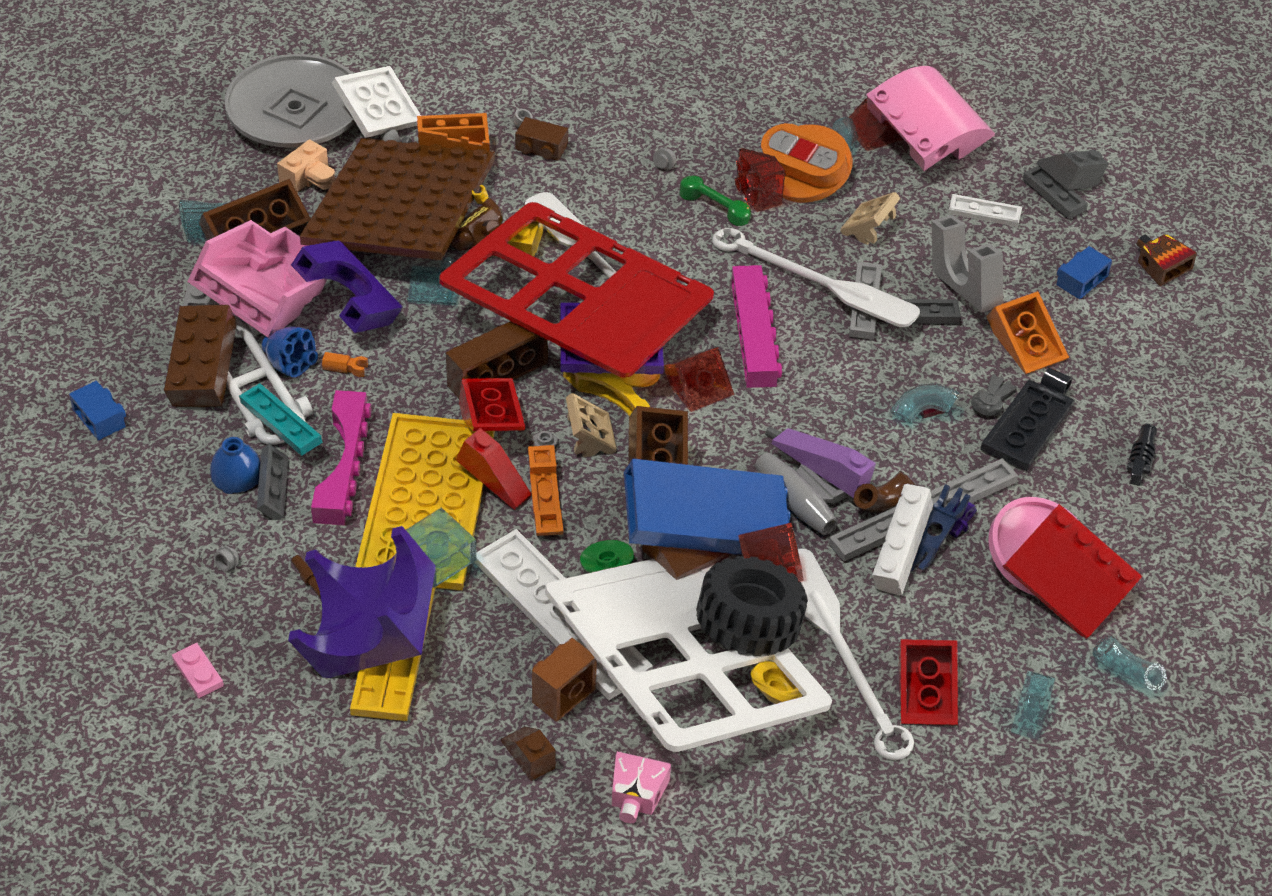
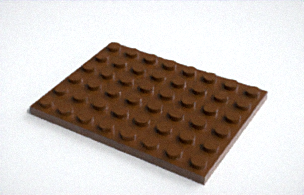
(399, 198)

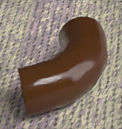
(882, 497)

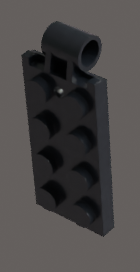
(1030, 420)

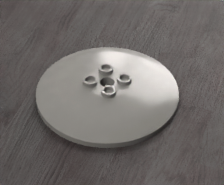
(265, 92)

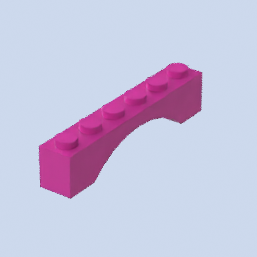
(332, 496)

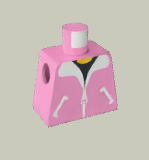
(638, 785)

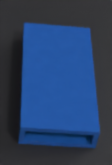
(700, 505)

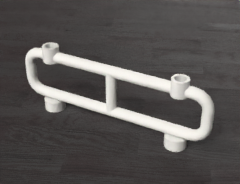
(254, 425)

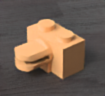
(306, 167)

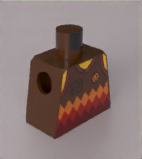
(1165, 257)

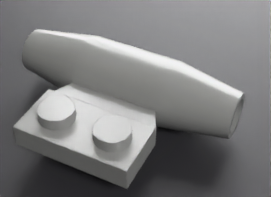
(806, 492)

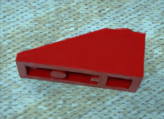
(492, 467)

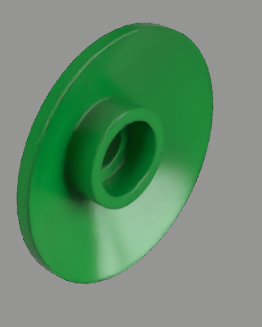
(606, 555)

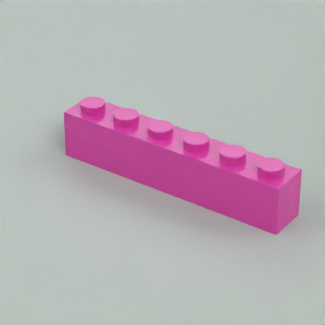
(754, 326)

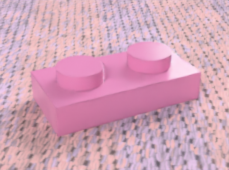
(197, 670)

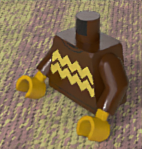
(479, 222)

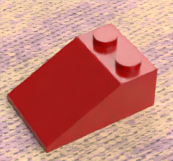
(490, 404)
(928, 682)

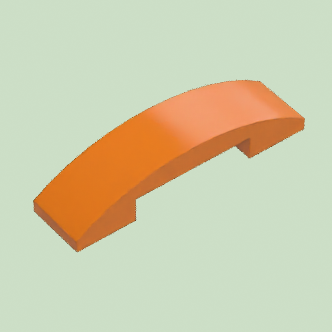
(545, 490)

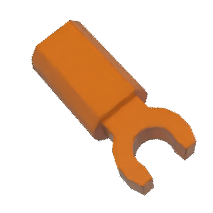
(344, 364)

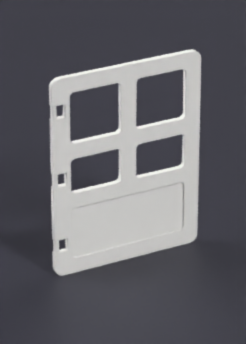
(648, 604)

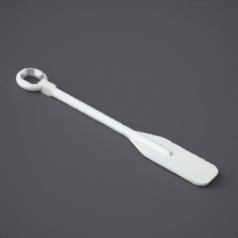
(550, 201)
(851, 293)
(824, 613)

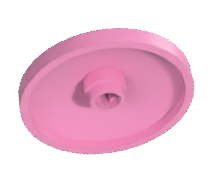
(1013, 527)

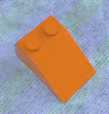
(1027, 333)

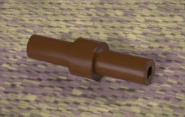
(305, 573)

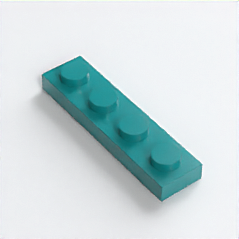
(280, 419)

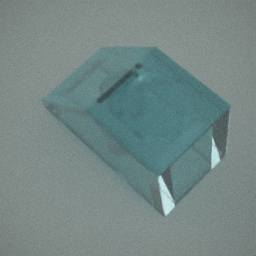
(1033, 705)

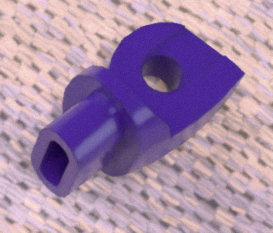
(961, 524)

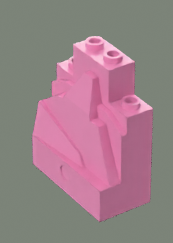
(255, 276)

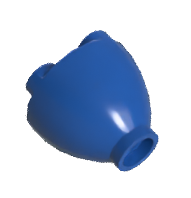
(291, 350)
(235, 466)

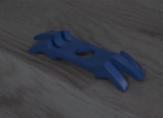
(946, 518)

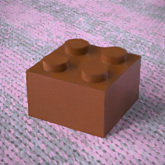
(563, 679)

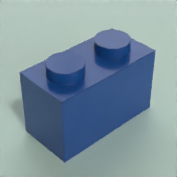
(1083, 272)
(98, 410)

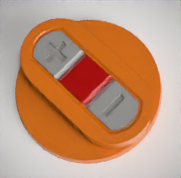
(813, 160)

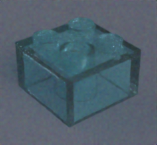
(444, 543)

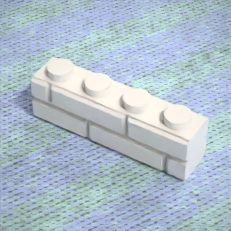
(903, 539)

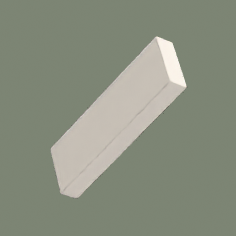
(985, 210)

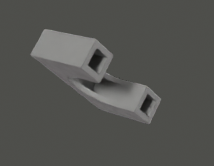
(975, 278)

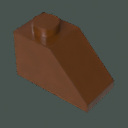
(531, 751)

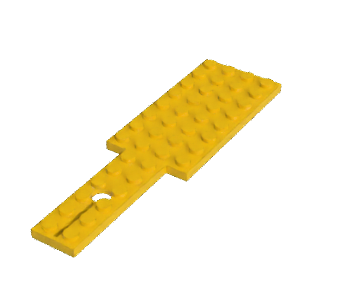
(412, 482)

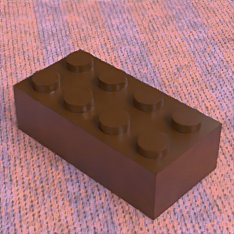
(269, 208)
(500, 353)
(200, 356)
(658, 435)

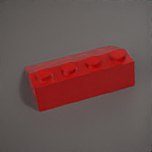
(1072, 571)

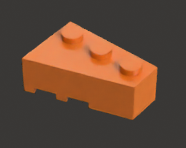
(454, 131)

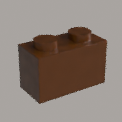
(541, 138)

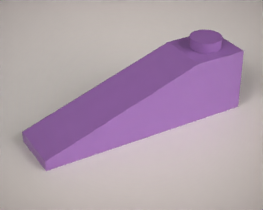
(831, 461)

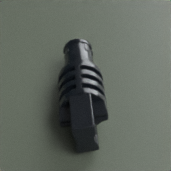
(1142, 454)

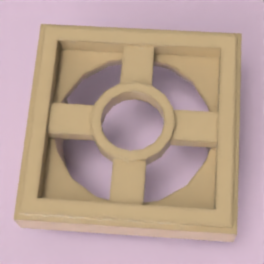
(861, 222)
(589, 442)

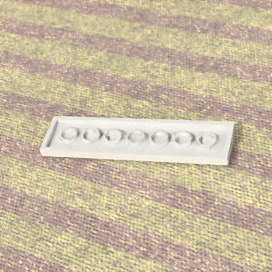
(523, 578)

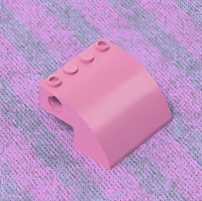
(928, 115)

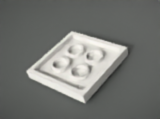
(376, 101)

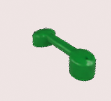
(693, 187)

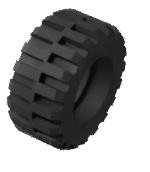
(751, 606)

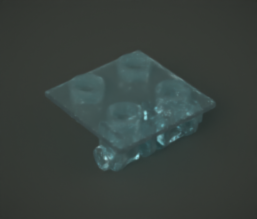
(425, 285)

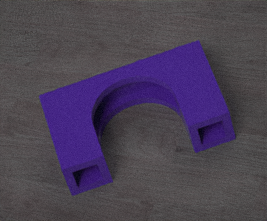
(332, 260)

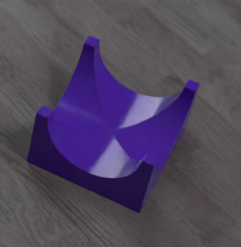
(369, 611)

